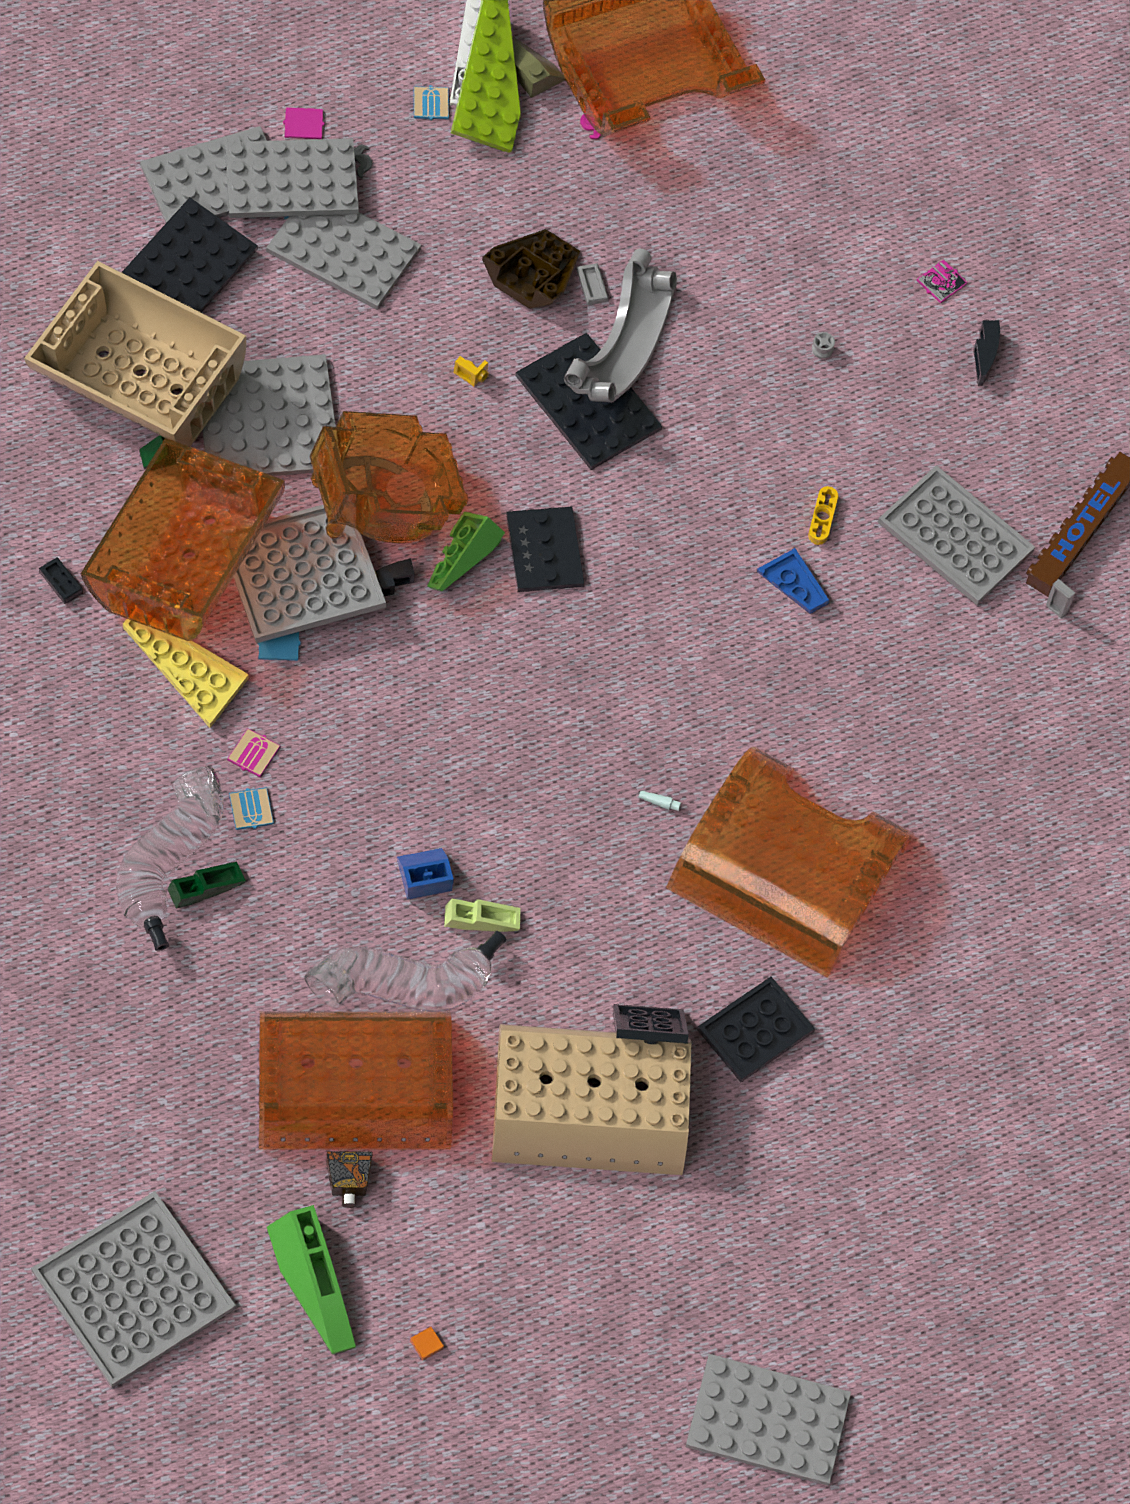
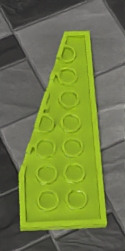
(489, 90)

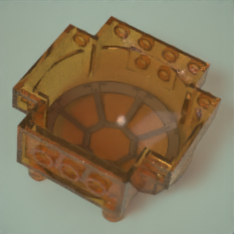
(386, 477)

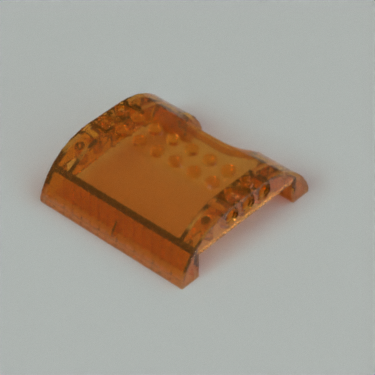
(641, 54)
(785, 863)

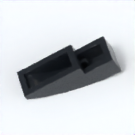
(986, 349)
(395, 575)

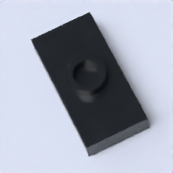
(60, 580)

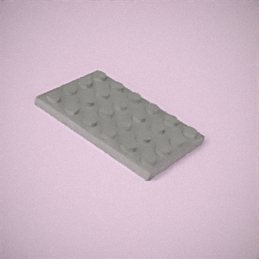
(194, 173)
(291, 178)
(346, 253)
(956, 535)
(768, 1419)

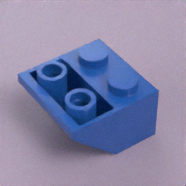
(425, 873)

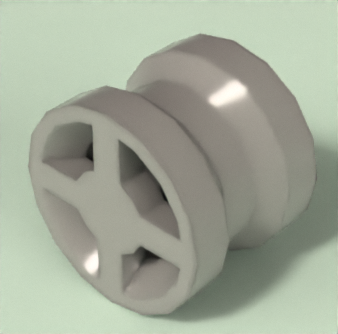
(820, 340)

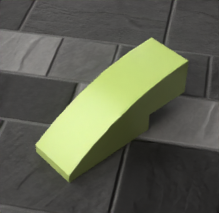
(481, 916)

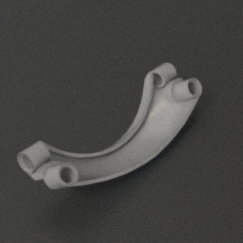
(634, 336)

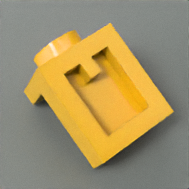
(469, 372)

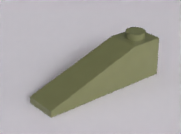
(533, 70)

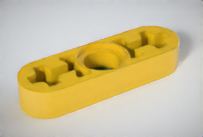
(820, 507)

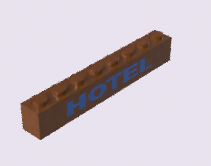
(1081, 526)

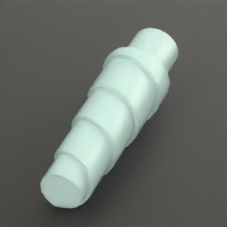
(660, 800)

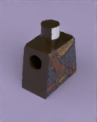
(348, 1174)

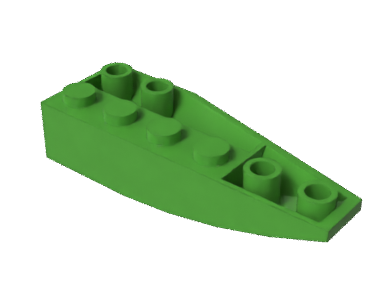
(311, 1275)

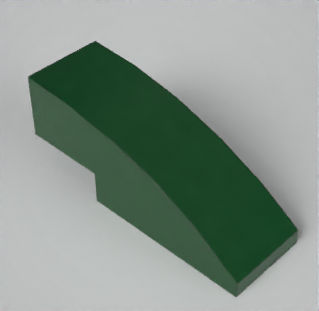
(205, 884)

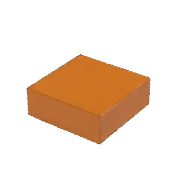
(426, 1343)

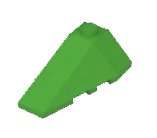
(472, 541)

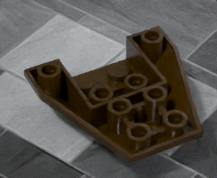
(532, 267)

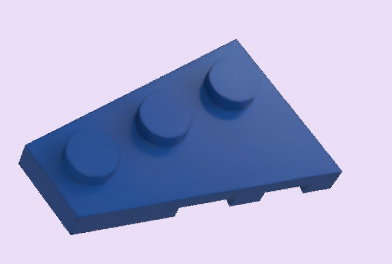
(795, 580)

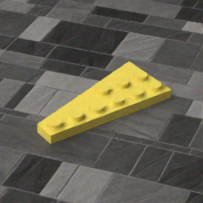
(196, 673)

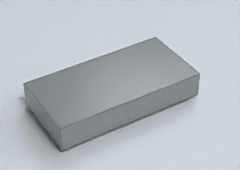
(592, 284)
(1060, 598)

